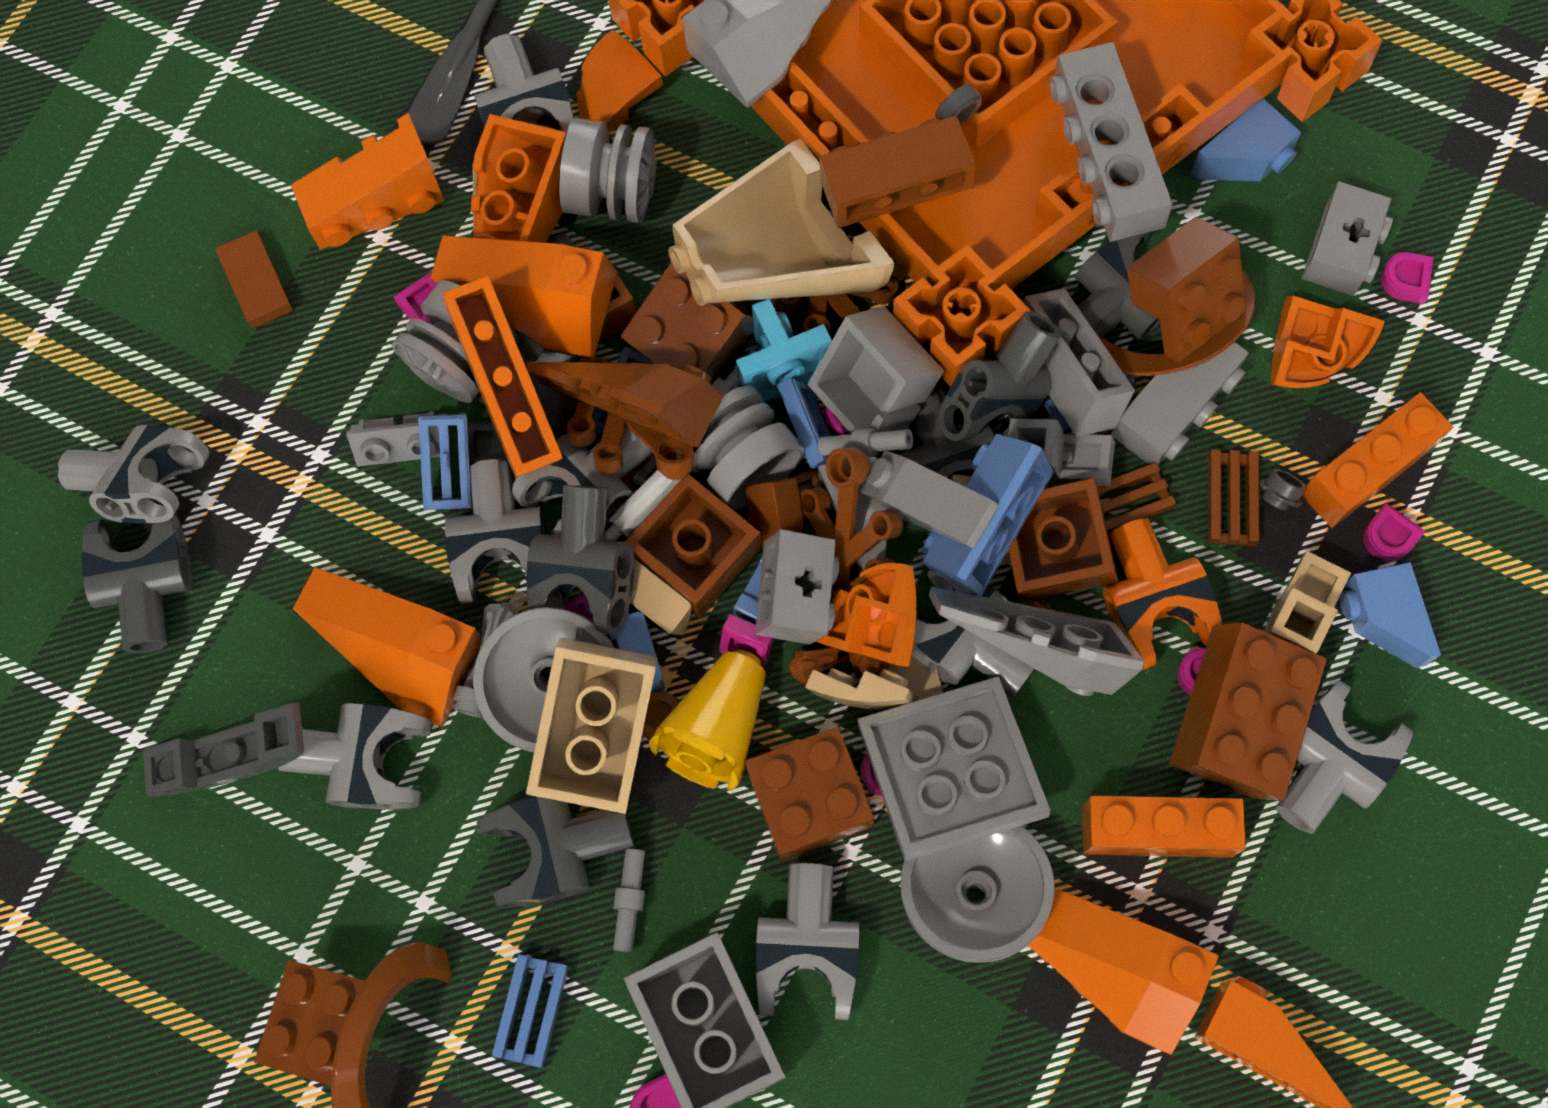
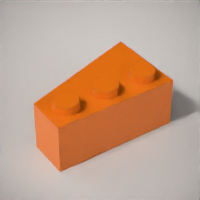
(369, 188)

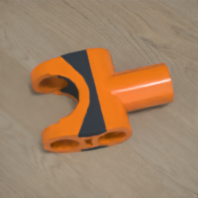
(1156, 590)

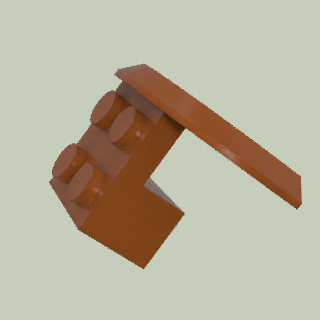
(1196, 292)
(327, 1019)

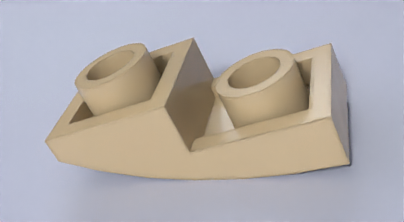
(872, 692)

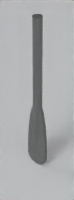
(448, 81)

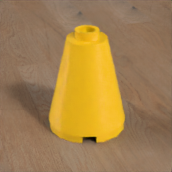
(714, 722)

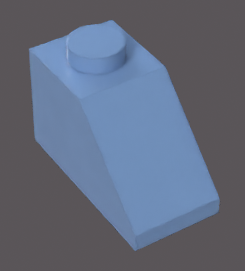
(1249, 147)
(1391, 613)

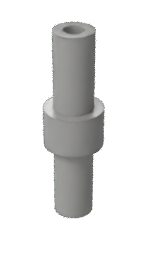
(868, 441)
(629, 900)

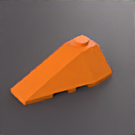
(517, 181)
(543, 288)
(395, 643)
(1126, 968)

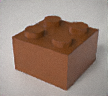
(680, 332)
(695, 544)
(1063, 544)
(809, 794)

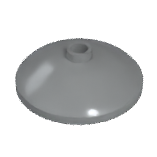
(510, 667)
(1016, 887)

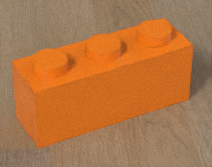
(1376, 460)
(1163, 826)

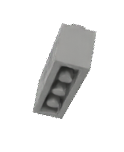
(1099, 77)

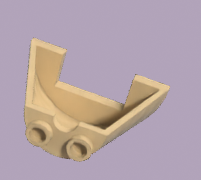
(774, 239)

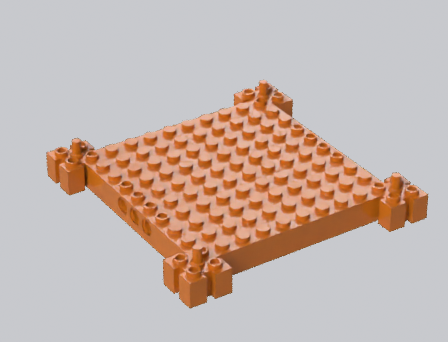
(895, 62)

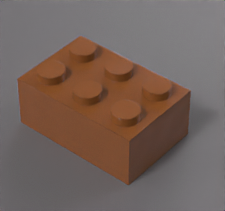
(1248, 711)

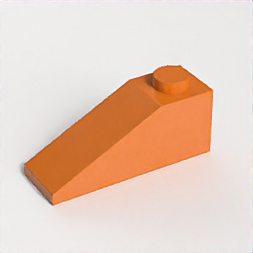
(1265, 1041)

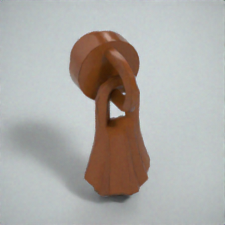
(824, 659)

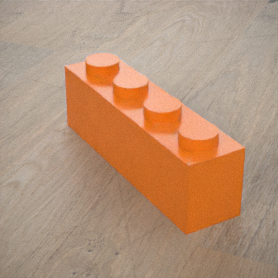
(501, 376)

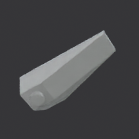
(750, 40)
(1070, 648)

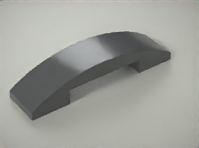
(225, 755)

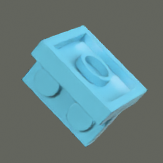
(780, 352)

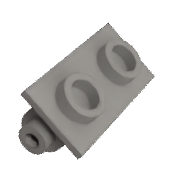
(385, 442)

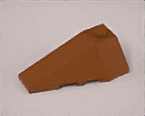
(648, 394)

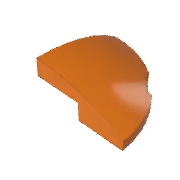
(614, 80)
(1319, 342)
(877, 615)

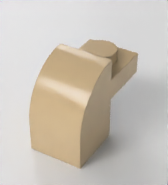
(1308, 603)

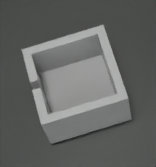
(874, 373)

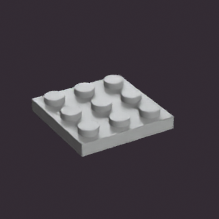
(953, 768)

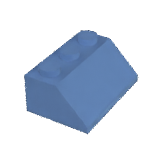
(1013, 477)

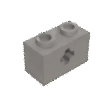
(1354, 216)
(781, 605)

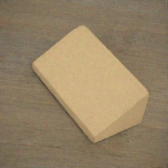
(659, 601)

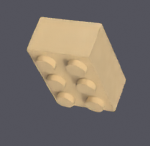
(591, 725)

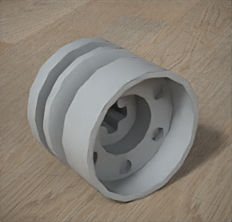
(600, 170)
(435, 350)
(744, 447)

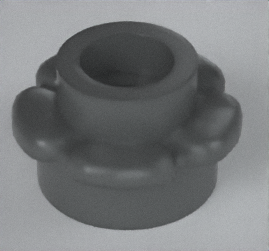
(1282, 489)

